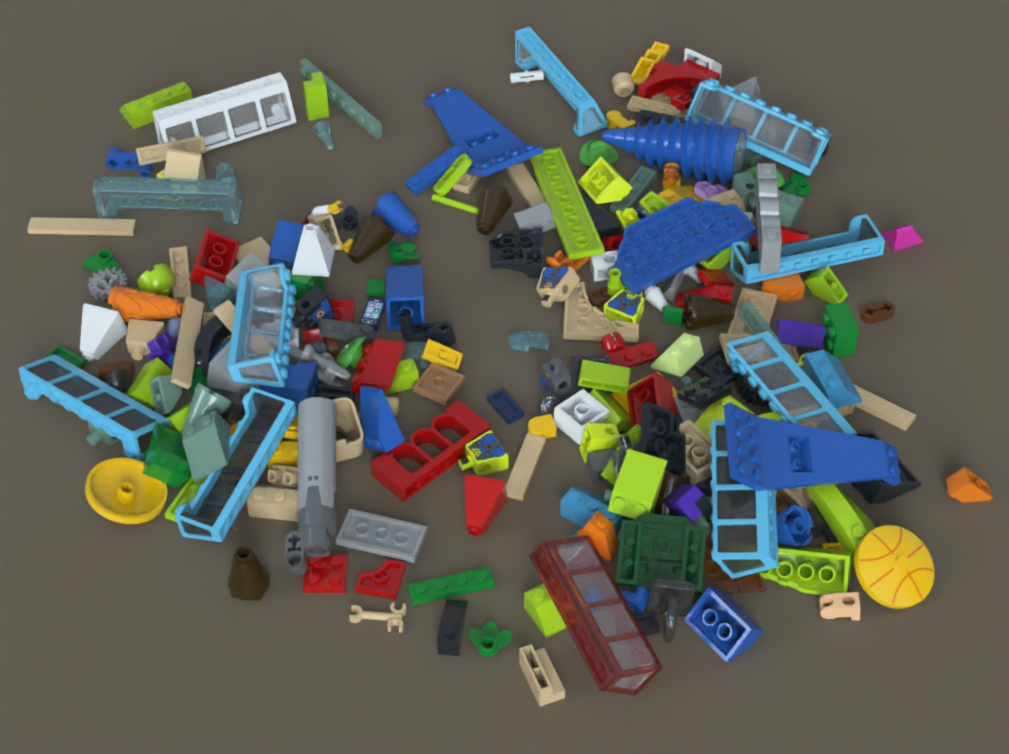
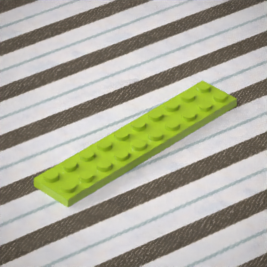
(566, 204)

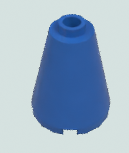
(396, 215)
(794, 526)

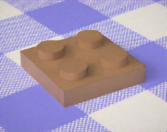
(439, 383)

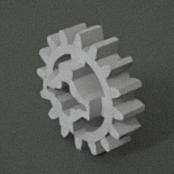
(103, 282)

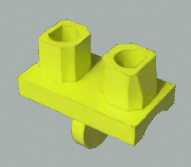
(627, 217)

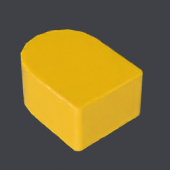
(542, 426)

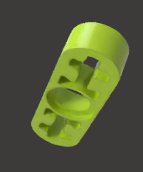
(452, 175)

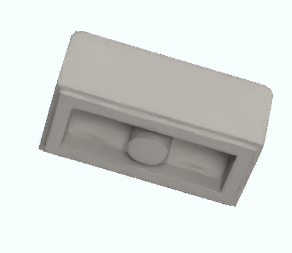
(672, 286)

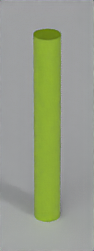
(453, 203)

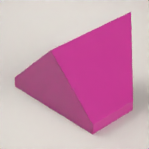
(901, 237)

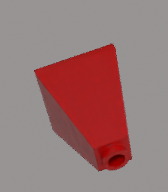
(483, 502)

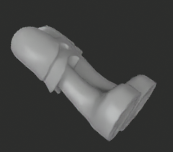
(331, 368)

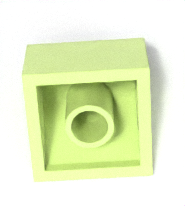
(680, 355)

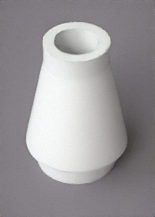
(655, 297)

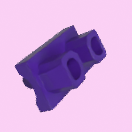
(161, 346)

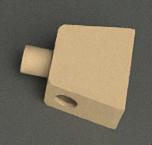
(140, 333)

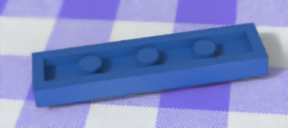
(434, 170)

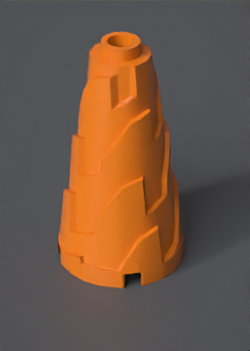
(143, 304)

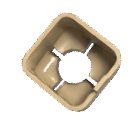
(351, 428)

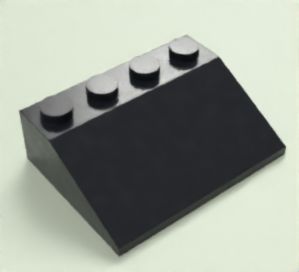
(880, 491)

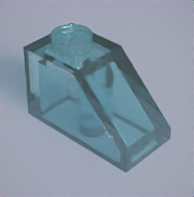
(218, 293)

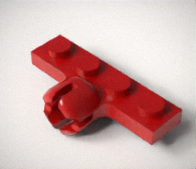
(626, 355)

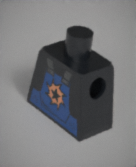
(312, 308)

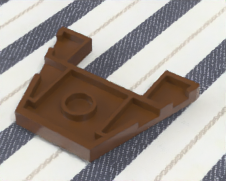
(716, 578)

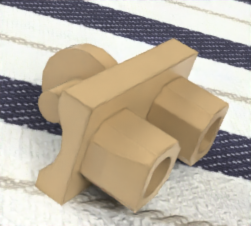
(283, 475)

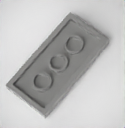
(381, 535)

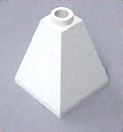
(313, 253)
(100, 331)

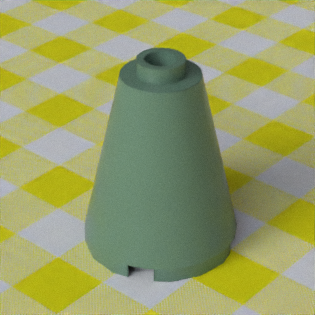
(204, 402)

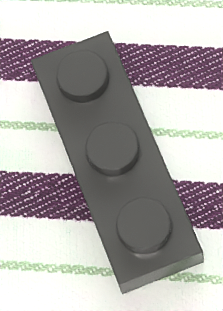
(345, 330)

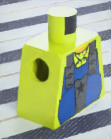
(625, 307)
(484, 455)

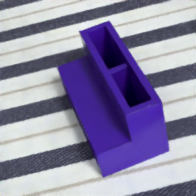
(799, 333)
(682, 501)

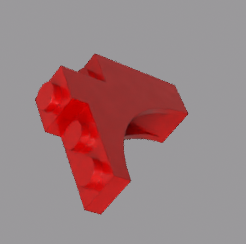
(664, 75)

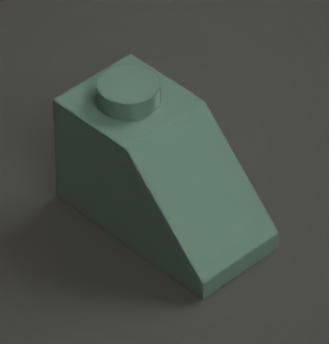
(164, 394)

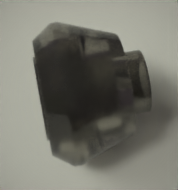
(120, 380)
(548, 403)

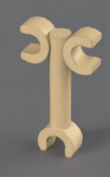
(393, 618)

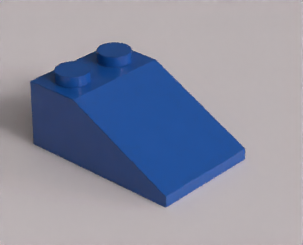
(378, 421)

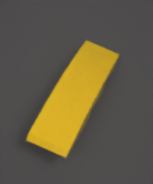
(652, 56)

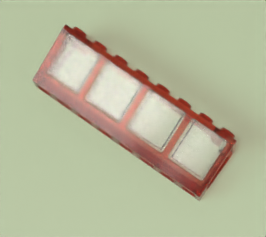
(596, 614)

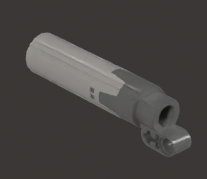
(315, 484)

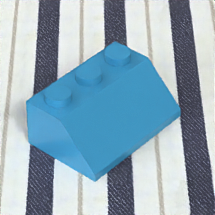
(830, 378)
(580, 505)

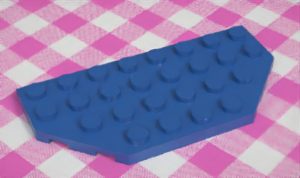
(677, 240)

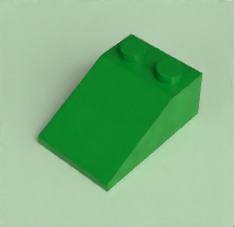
(167, 457)

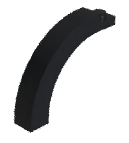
(207, 340)

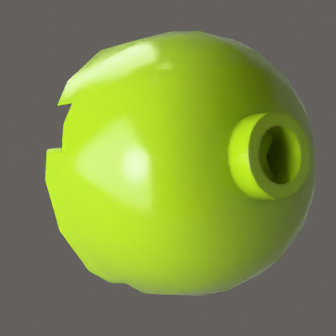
(159, 280)

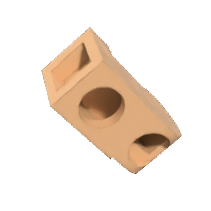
(840, 605)

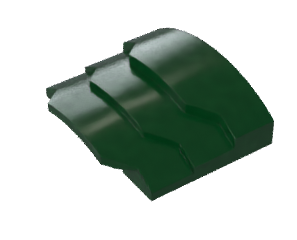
(660, 549)

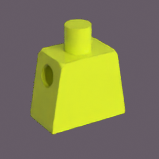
(598, 438)

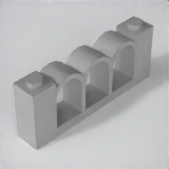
(768, 218)

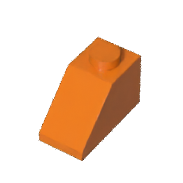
(787, 287)
(968, 487)
(602, 534)

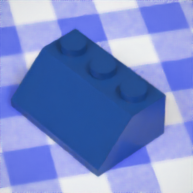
(722, 624)

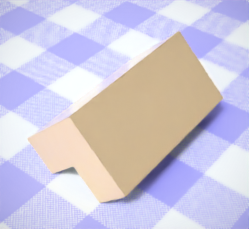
(540, 675)

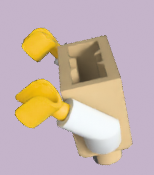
(322, 217)

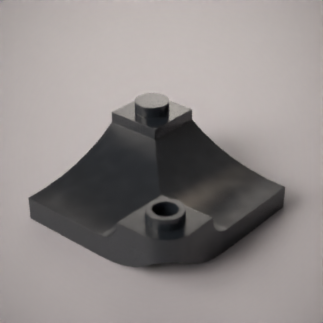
(519, 251)
(662, 437)

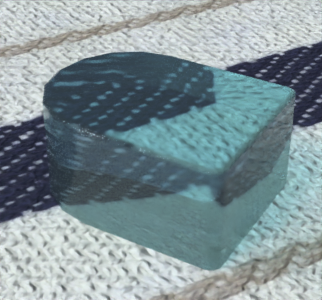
(225, 172)

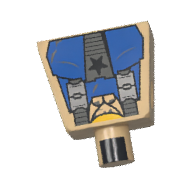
(556, 284)

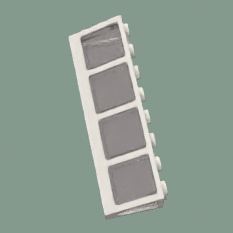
(228, 113)

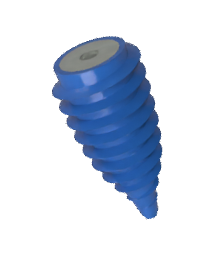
(696, 148)

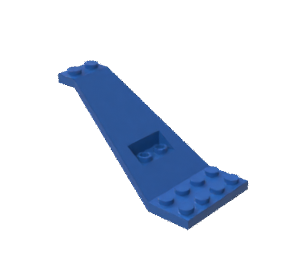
(474, 129)
(790, 455)

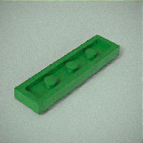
(450, 585)

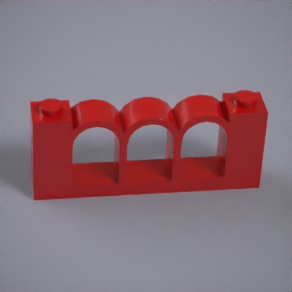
(400, 480)

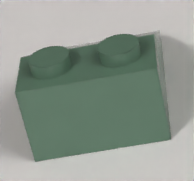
(789, 209)
(206, 445)

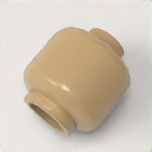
(623, 84)

